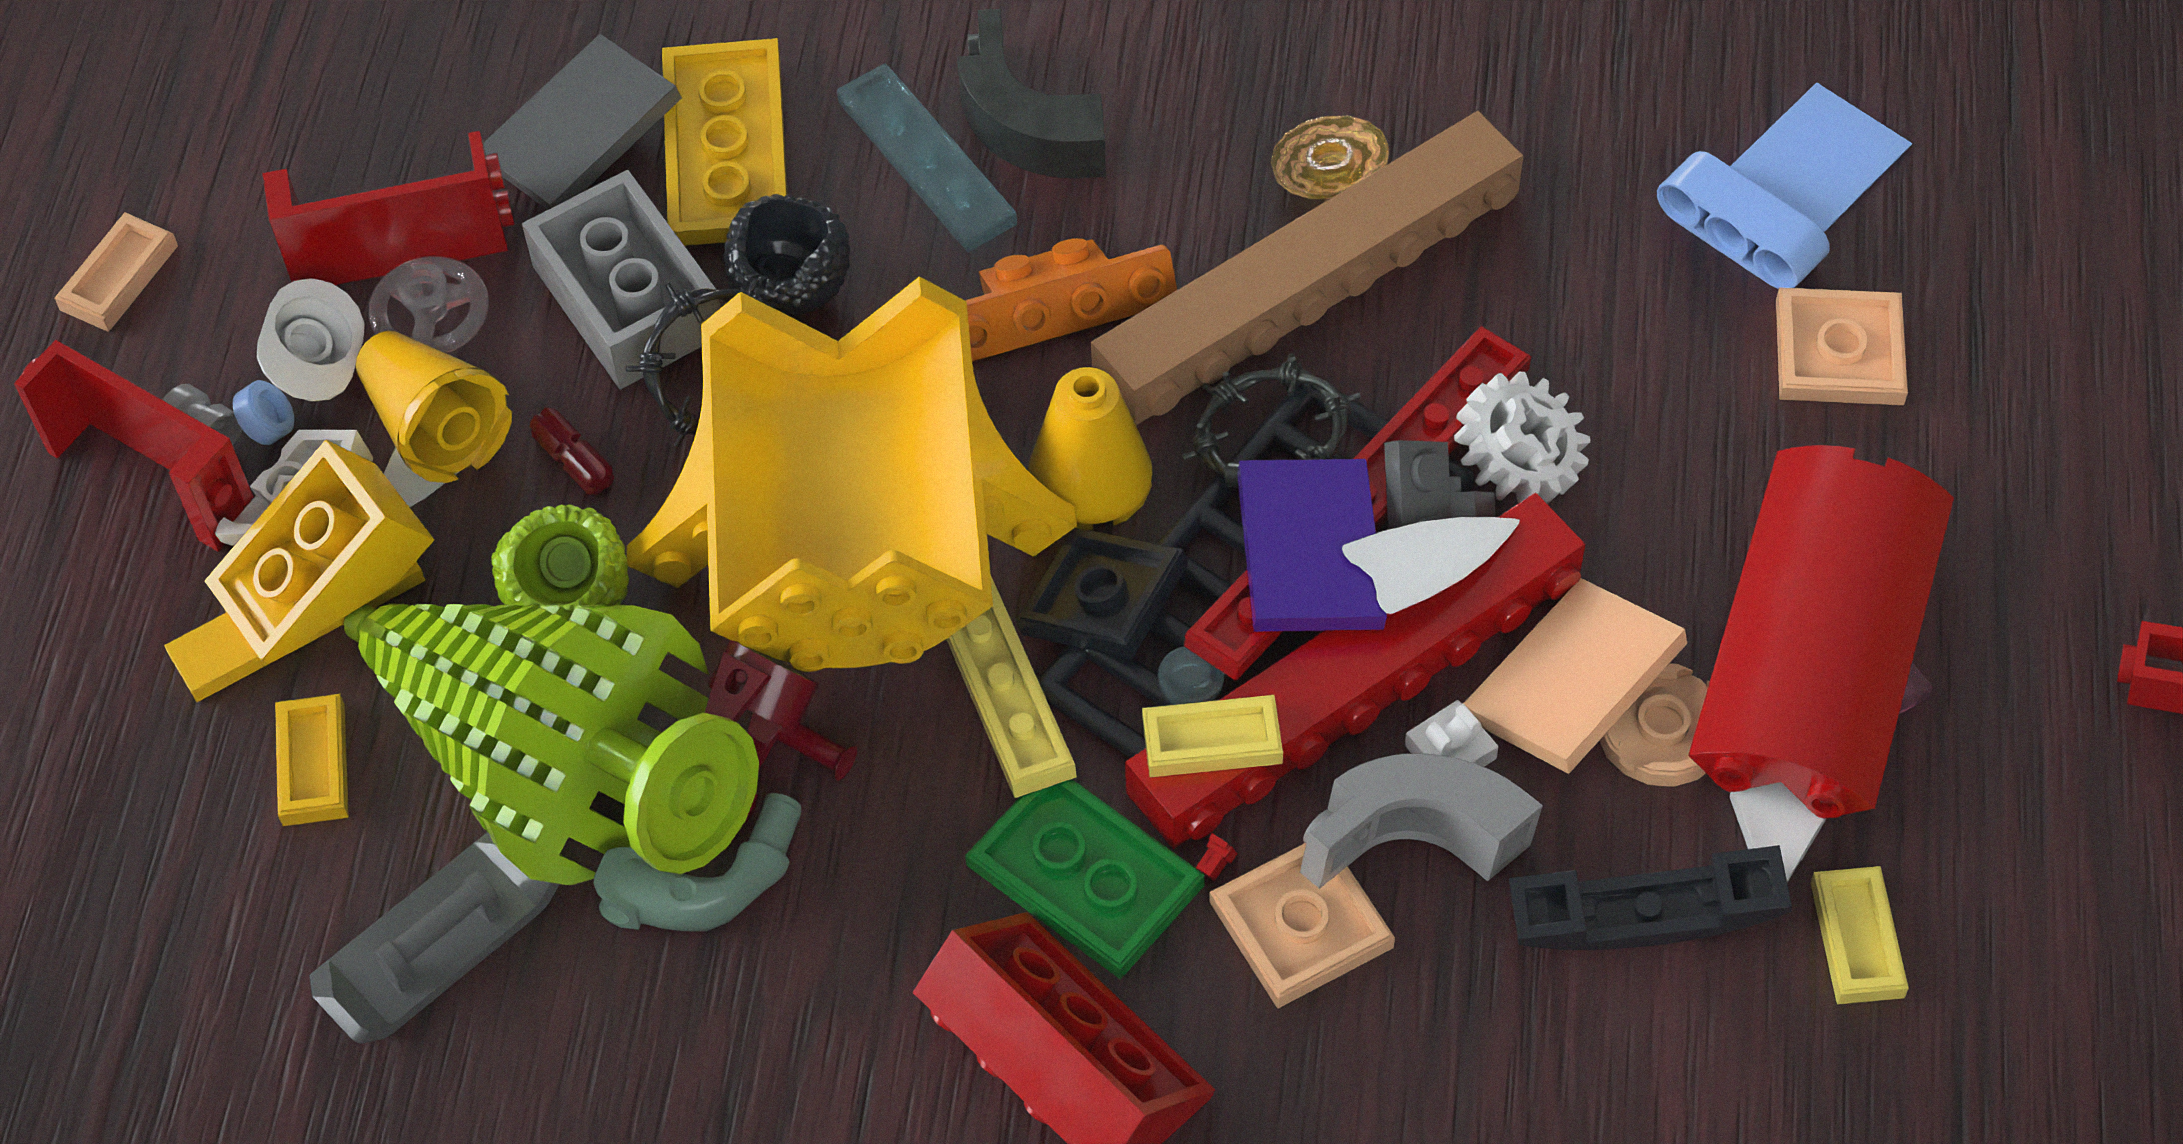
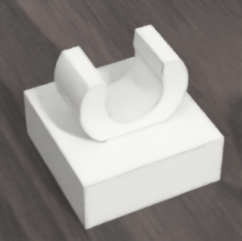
(1453, 734)

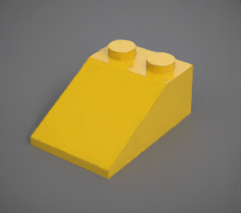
(318, 552)

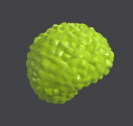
(561, 560)

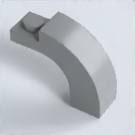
(1423, 799)

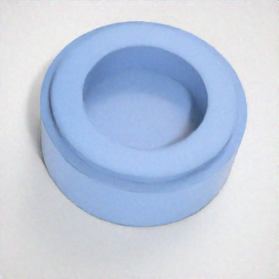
(263, 412)

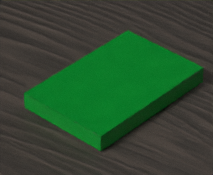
(1086, 873)

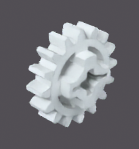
(1528, 440)

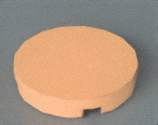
(1658, 730)

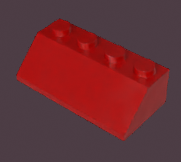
(1059, 1035)

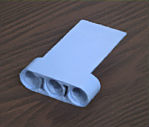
(1785, 188)

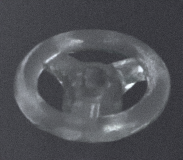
(425, 292)

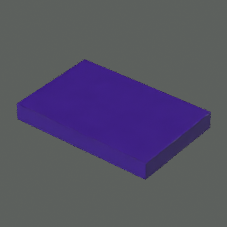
(1294, 539)

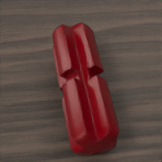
(564, 446)

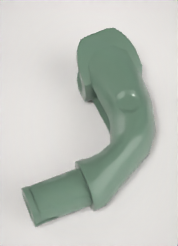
(641, 894)

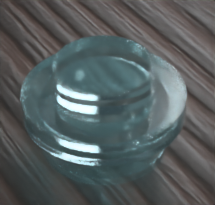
(1188, 678)

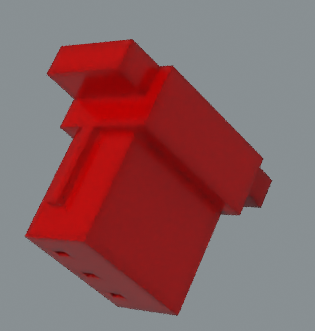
(1216, 857)

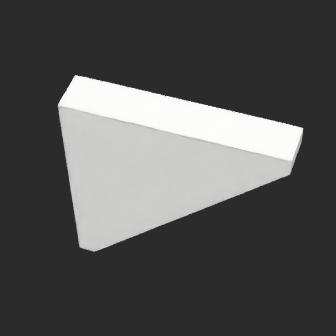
(1776, 817)

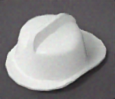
(310, 340)

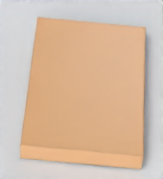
(1575, 674)

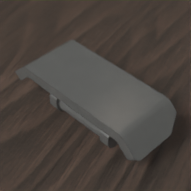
(427, 942)

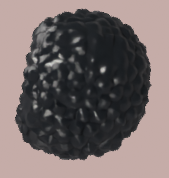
(792, 250)

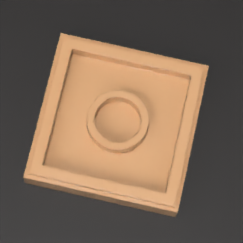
(1841, 346)
(1297, 932)

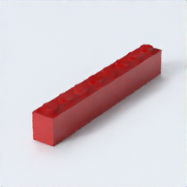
(1350, 675)

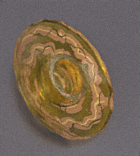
(1328, 156)

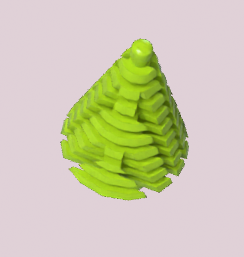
(544, 714)

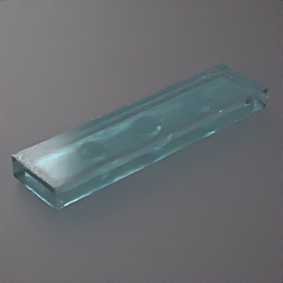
(927, 157)

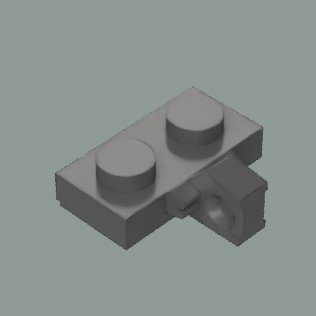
(1421, 486)

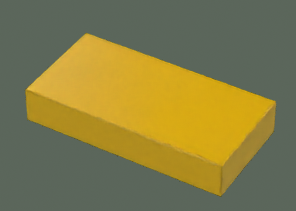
(311, 760)

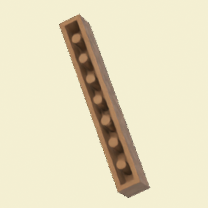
(1308, 266)

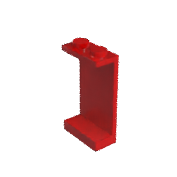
(385, 227)
(71, 391)

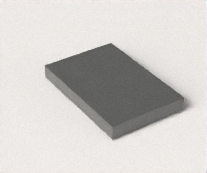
(580, 123)

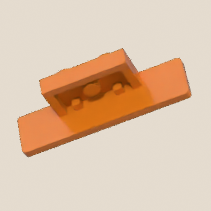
(1063, 293)

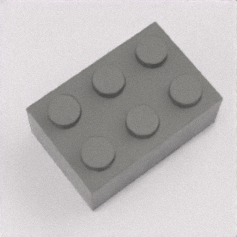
(609, 269)

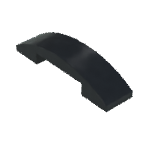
(1651, 907)

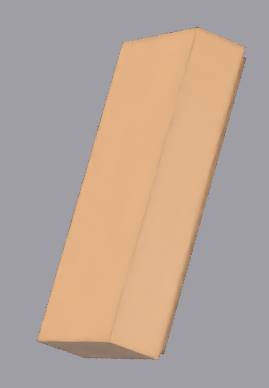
(116, 272)

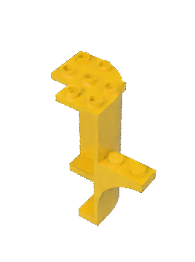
(845, 485)

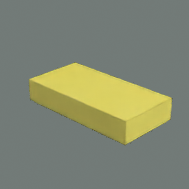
(1212, 736)
(1859, 935)

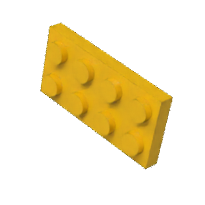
(722, 134)

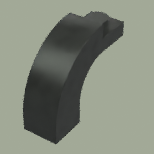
(1022, 125)

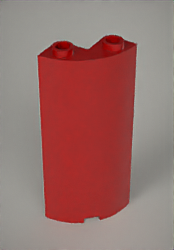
(1823, 629)

